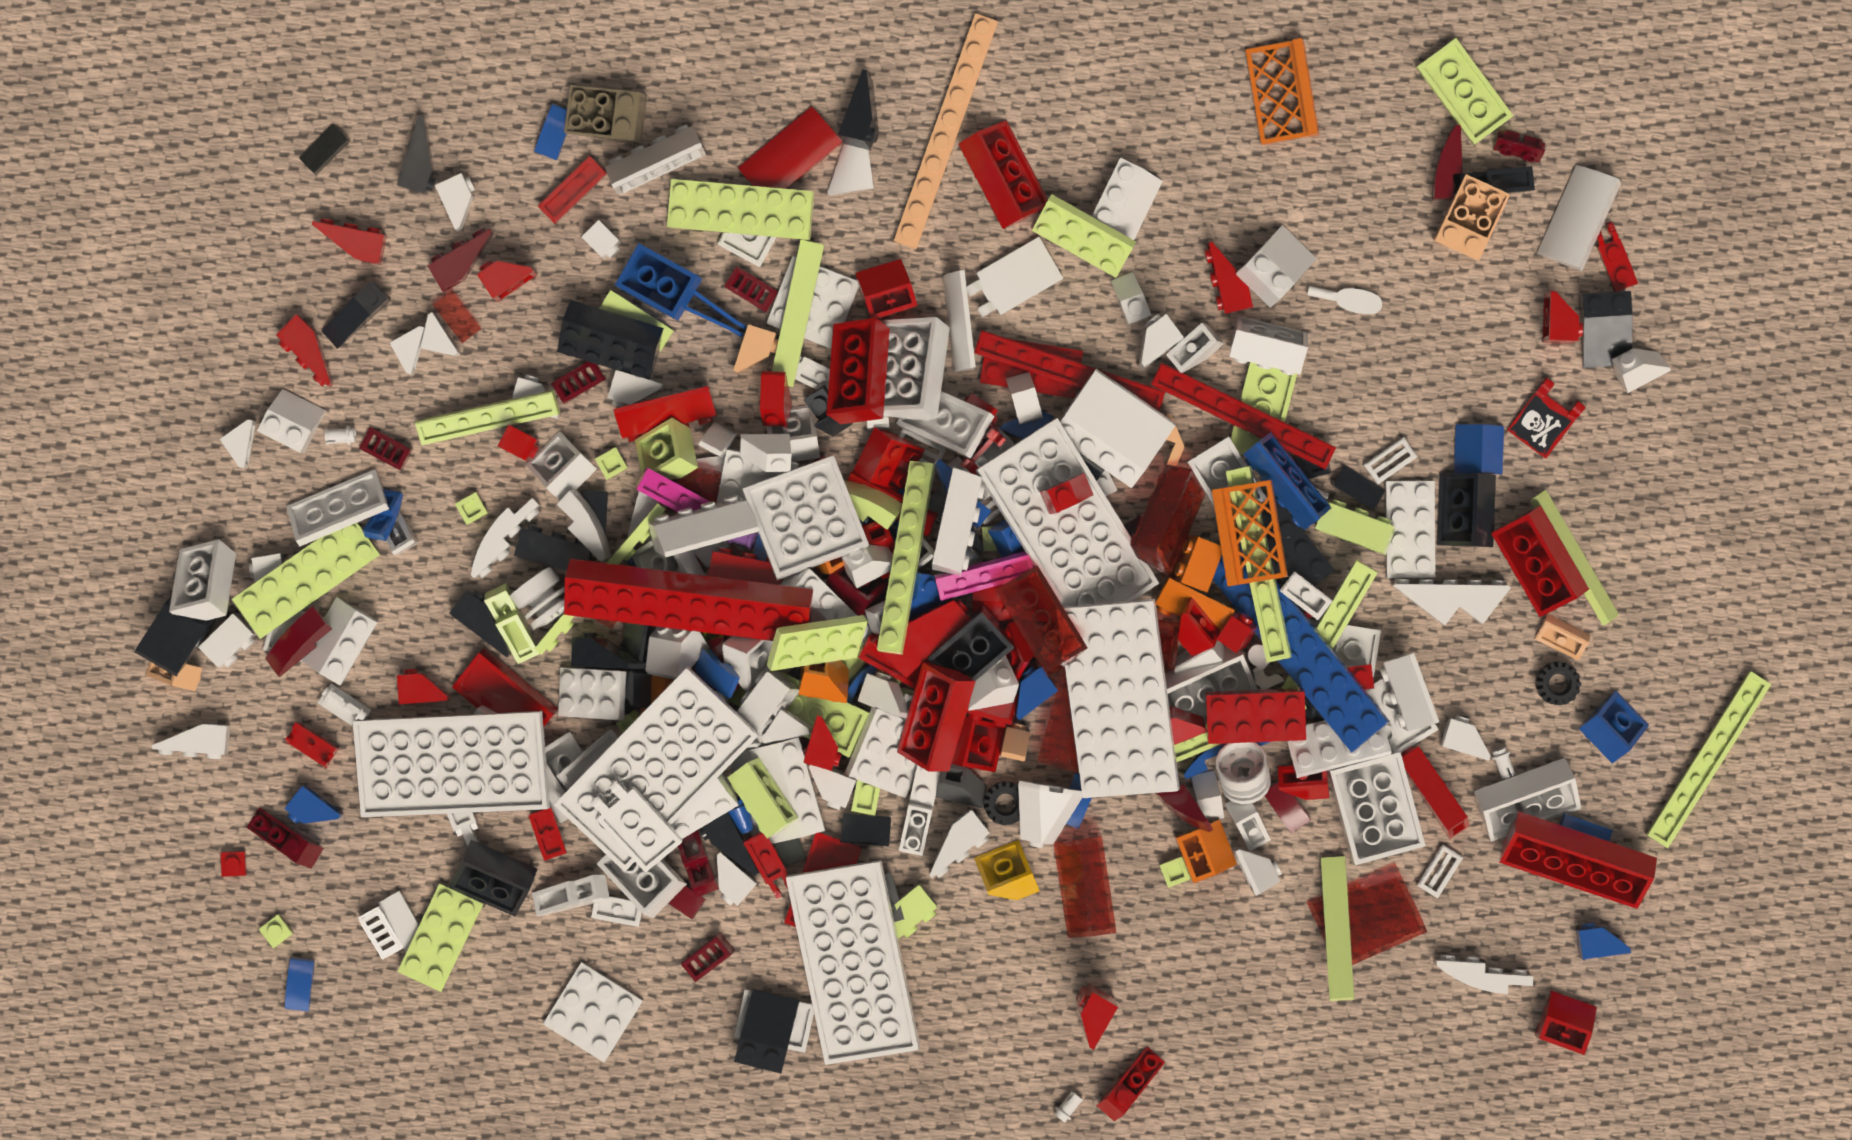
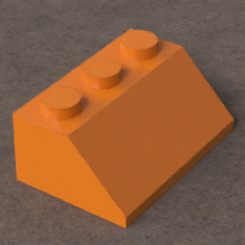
(1175, 596)

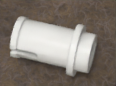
(343, 435)
(1503, 763)
(1068, 1106)

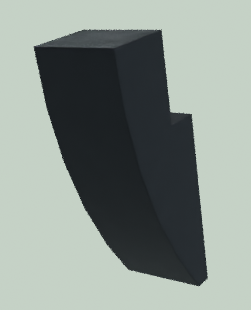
(1508, 180)

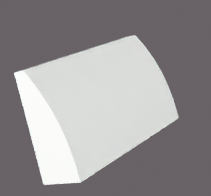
(1579, 217)
(959, 321)

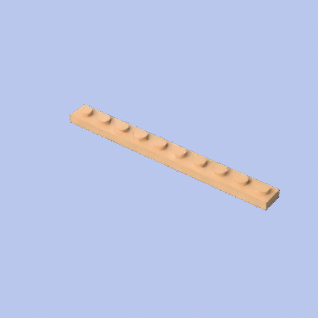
(945, 131)

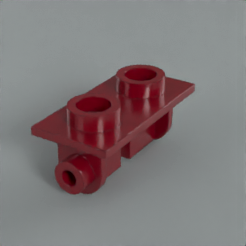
(1529, 150)

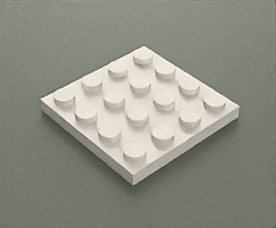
(805, 517)

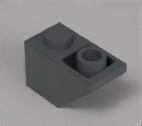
(961, 787)

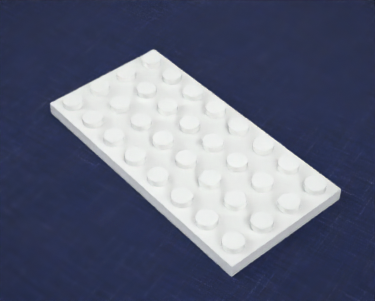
(1079, 549)
(1121, 701)
(665, 755)
(451, 764)
(853, 962)

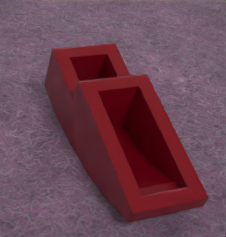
(1447, 166)
(297, 641)
(1185, 807)
(697, 864)

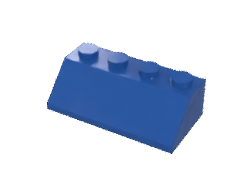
(1289, 482)

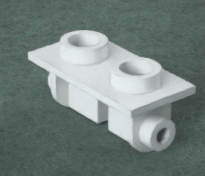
(343, 705)

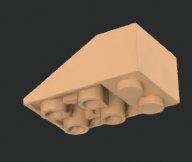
(1471, 217)

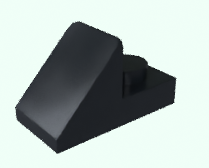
(818, 404)
(637, 690)

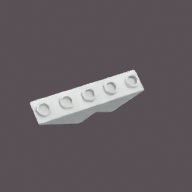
(1445, 599)

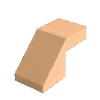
(1178, 447)

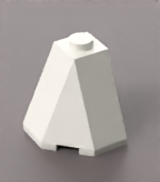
(1045, 811)

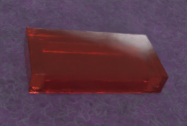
(457, 317)

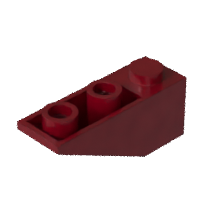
(456, 265)
(285, 838)

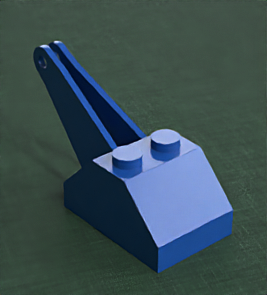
(666, 286)

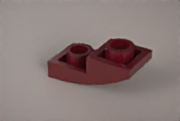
(1287, 808)
(687, 902)

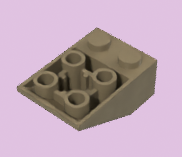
(606, 114)

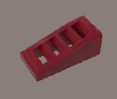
(734, 277)
(574, 394)
(403, 458)
(723, 944)

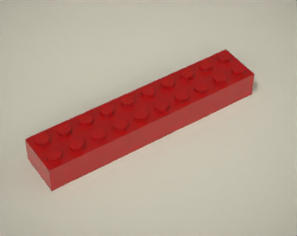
(683, 600)

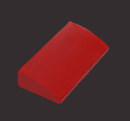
(791, 152)
(499, 688)

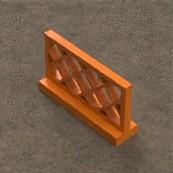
(1303, 89)
(1230, 541)

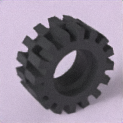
(1571, 676)
(990, 803)

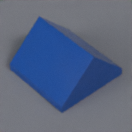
(1478, 448)

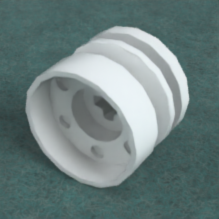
(541, 597)
(1243, 772)

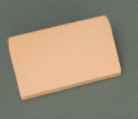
(1562, 637)

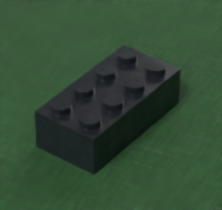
(610, 339)
(1299, 551)

